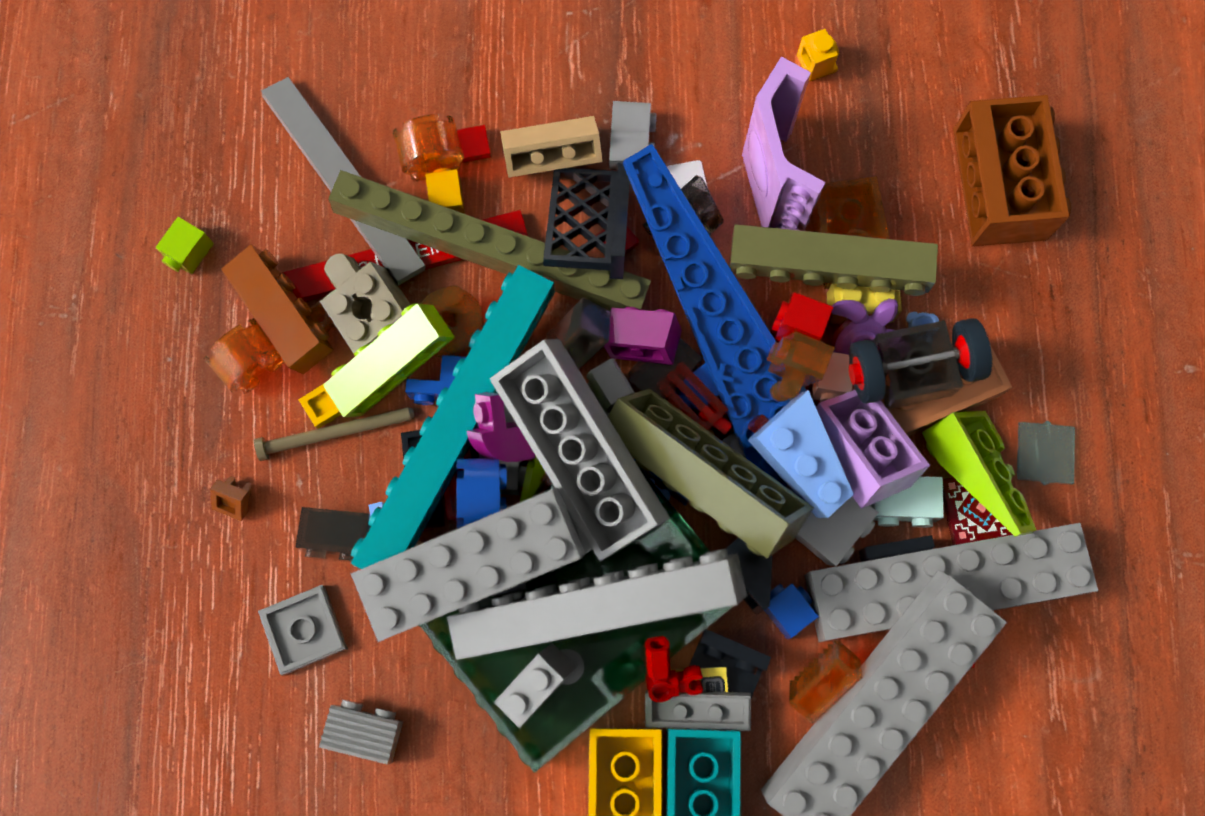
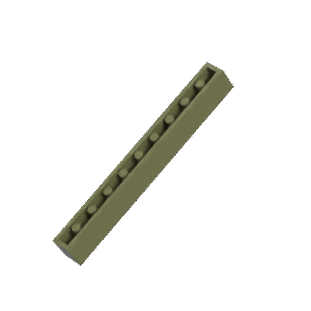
(476, 240)

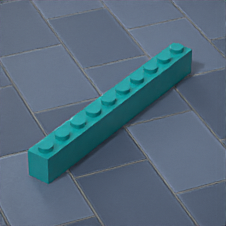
(444, 437)

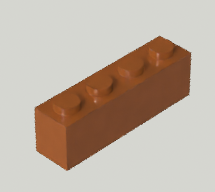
(277, 309)

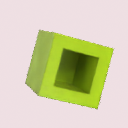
(184, 246)

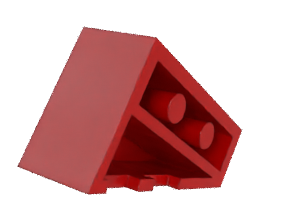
(801, 315)

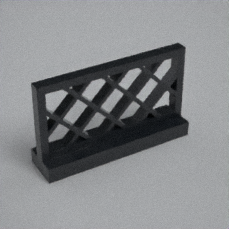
(615, 224)

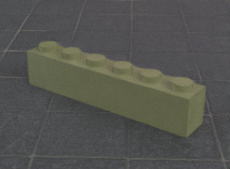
(833, 259)

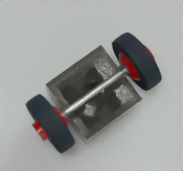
(919, 362)

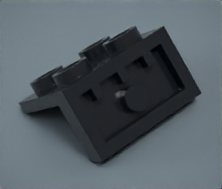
(741, 662)

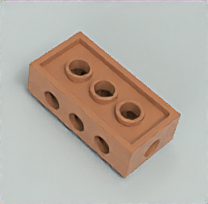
(973, 394)

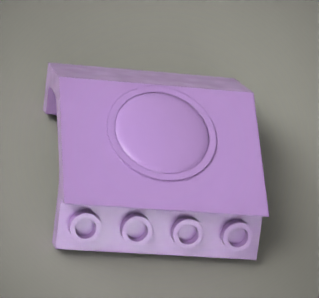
(780, 189)

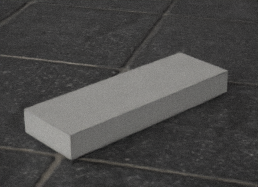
(701, 711)

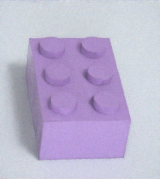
(870, 448)

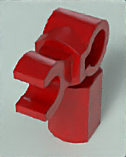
(662, 681)

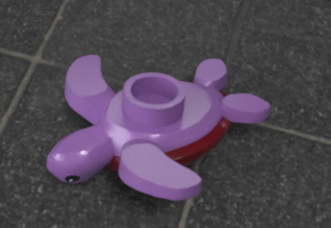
(860, 323)

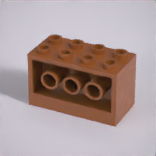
(1011, 170)

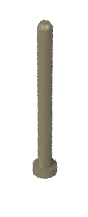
(264, 448)

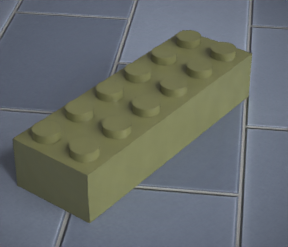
(709, 473)

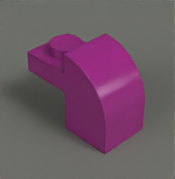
(495, 436)

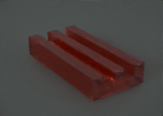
(673, 377)

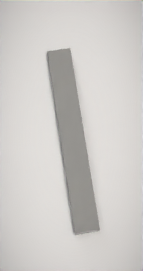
(328, 160)

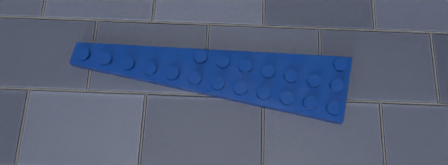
(716, 306)

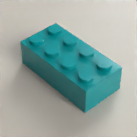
(702, 772)

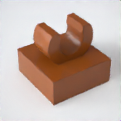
(230, 499)

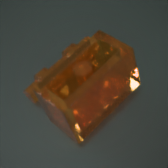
(799, 363)

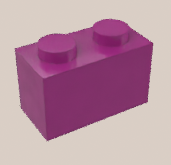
(643, 335)

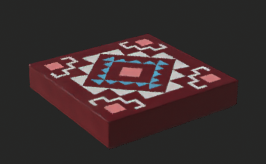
(967, 516)

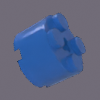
(479, 489)

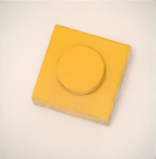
(319, 407)

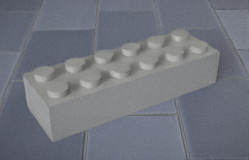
(579, 448)
(468, 564)

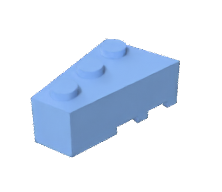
(803, 455)

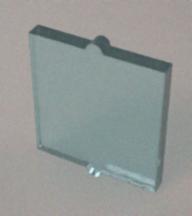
(1046, 453)

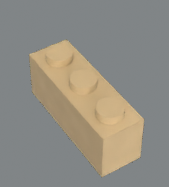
(551, 146)

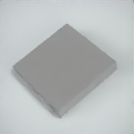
(302, 630)

